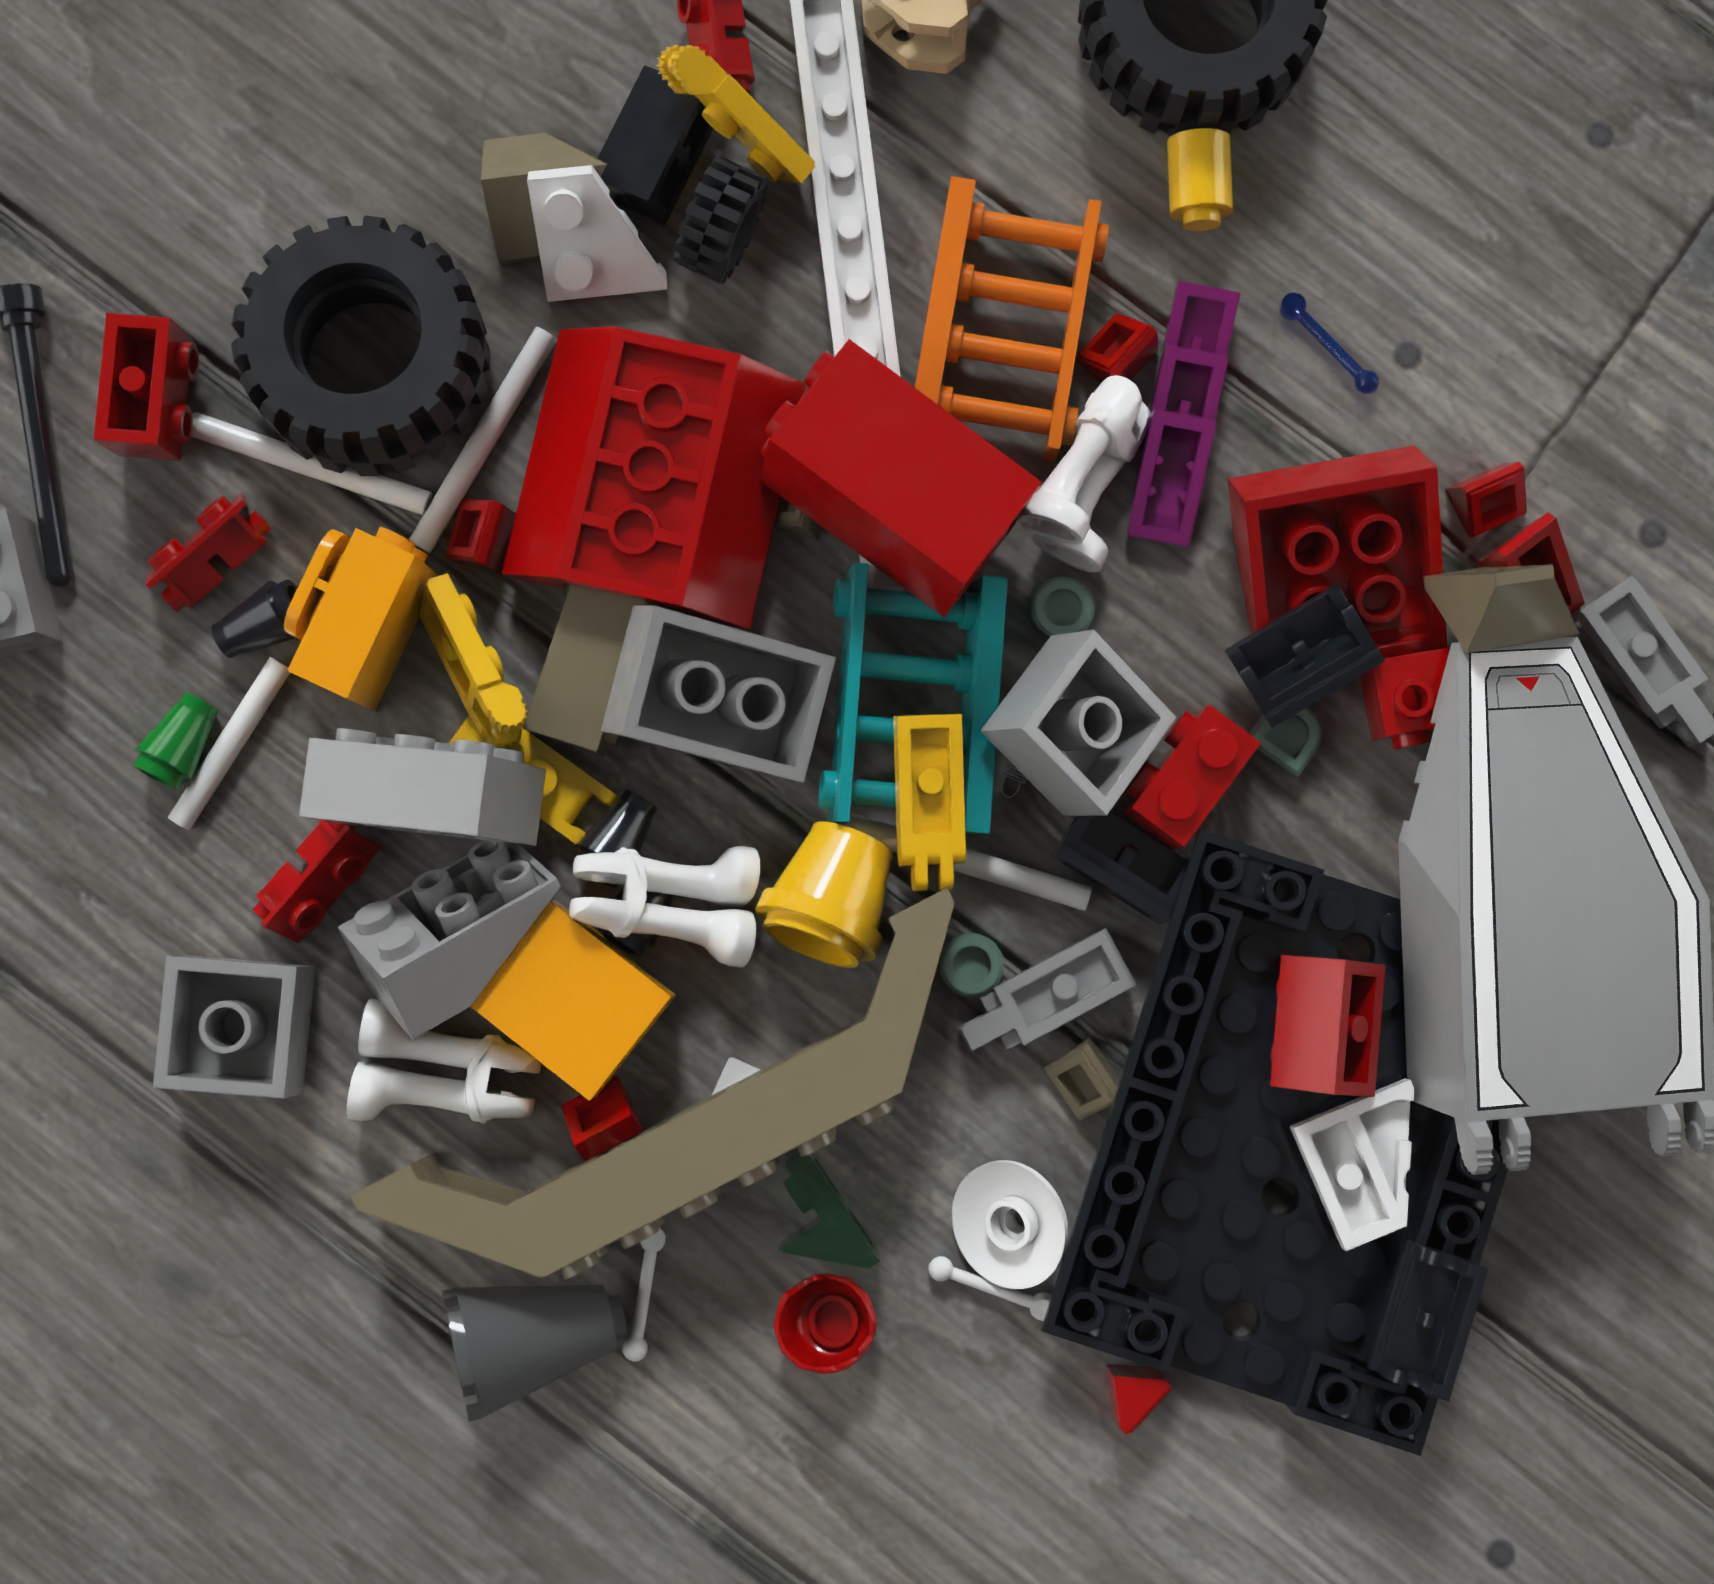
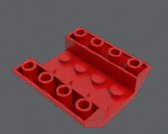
(651, 473)

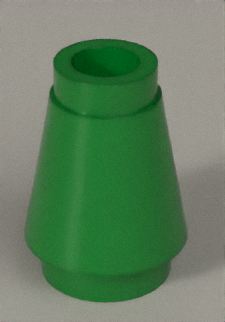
(176, 742)

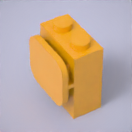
(357, 612)
(573, 1000)

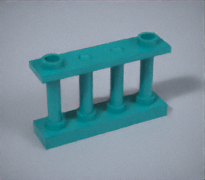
(972, 674)

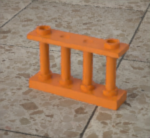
(958, 281)

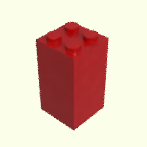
(894, 476)

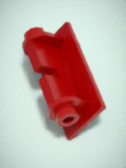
(706, 28)
(187, 566)
(298, 901)

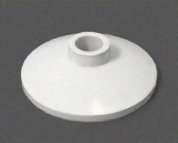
(989, 1230)

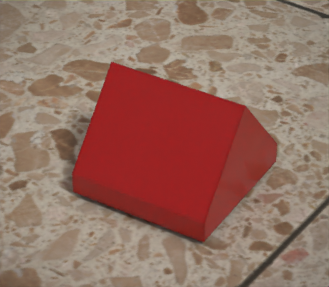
(1119, 348)
(1490, 498)
(481, 534)
(1135, 1393)

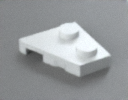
(586, 239)
(1361, 1162)

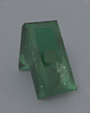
(836, 1231)

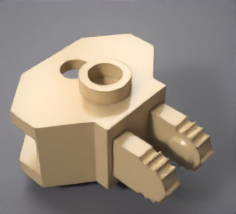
(934, 28)

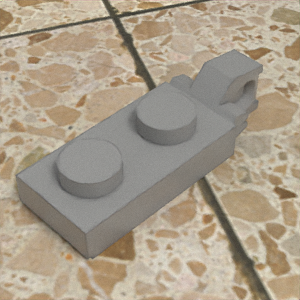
(1650, 660)
(1050, 993)

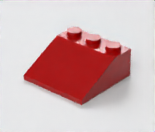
(1350, 524)

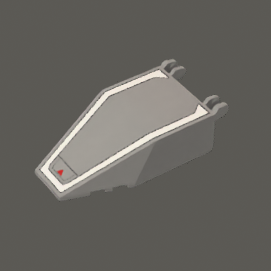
(1548, 915)

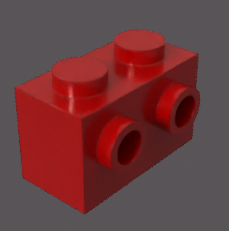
(145, 387)
(1402, 697)
(1191, 777)
(1327, 1025)

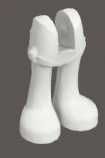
(1063, 506)
(728, 882)
(378, 1086)

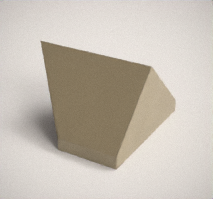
(507, 192)
(1501, 606)

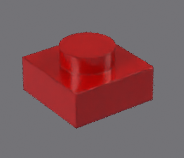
(601, 1121)

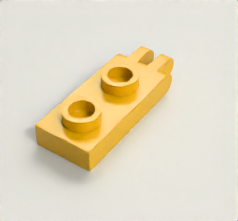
(929, 796)

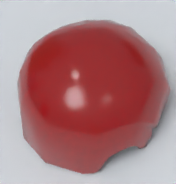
(825, 1323)

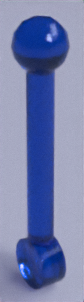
(1293, 308)

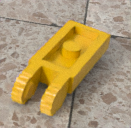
(735, 113)
(472, 666)

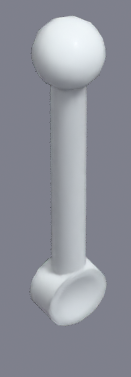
(942, 1269)
(635, 1347)

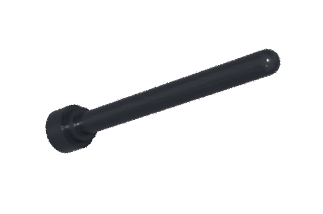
(20, 316)

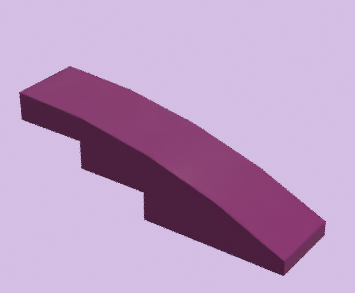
(1183, 413)

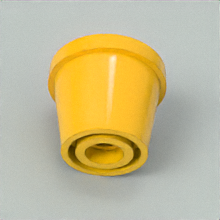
(830, 897)

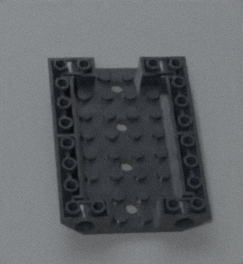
(1197, 1133)

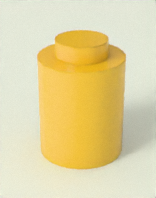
(1200, 178)

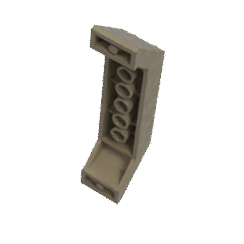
(695, 1151)

